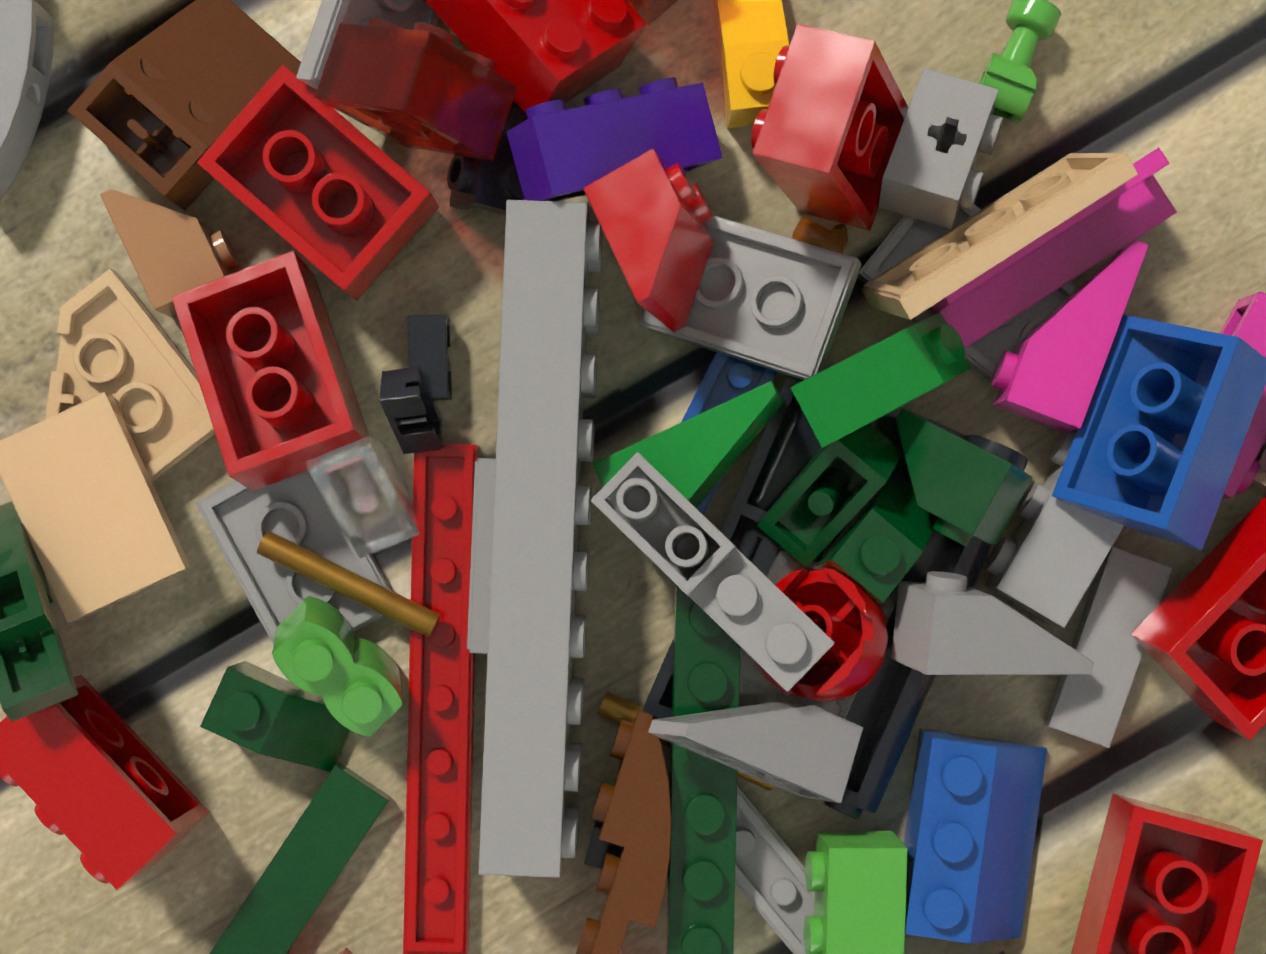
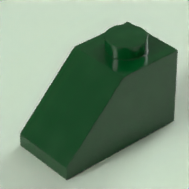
(960, 481)
(830, 492)
(882, 540)
(274, 718)

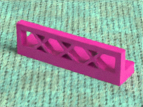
(1059, 254)

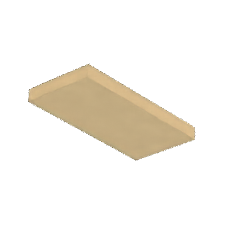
(997, 232)

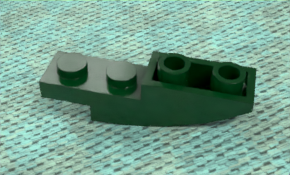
(31, 649)

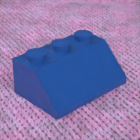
(1164, 429)
(971, 836)

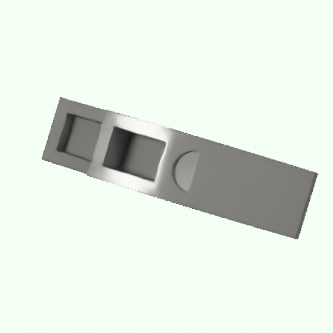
(24, 80)
(712, 571)

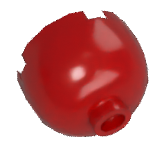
(849, 621)

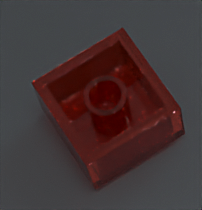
(417, 88)

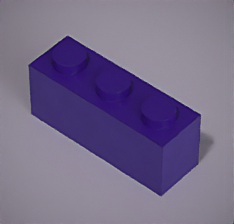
(570, 148)

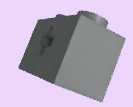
(948, 116)

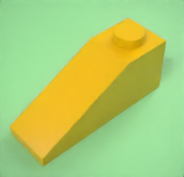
(748, 45)

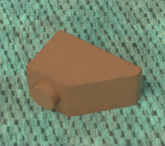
(168, 248)

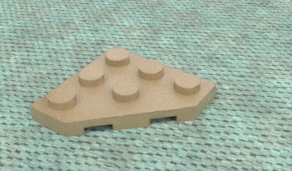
(120, 349)

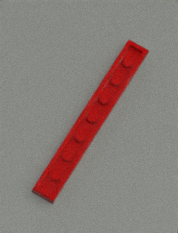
(440, 708)

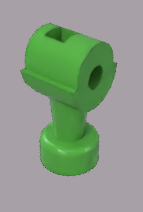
(1011, 71)

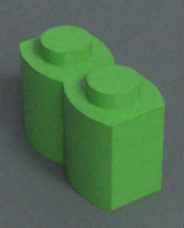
(324, 657)

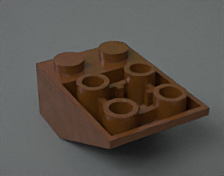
(180, 92)

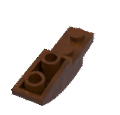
(638, 819)

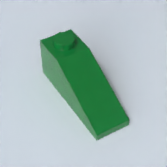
(881, 378)
(702, 448)

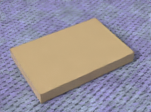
(89, 507)

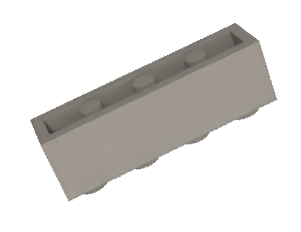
(1052, 550)

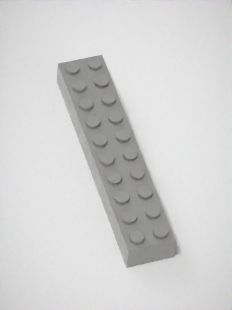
(535, 539)

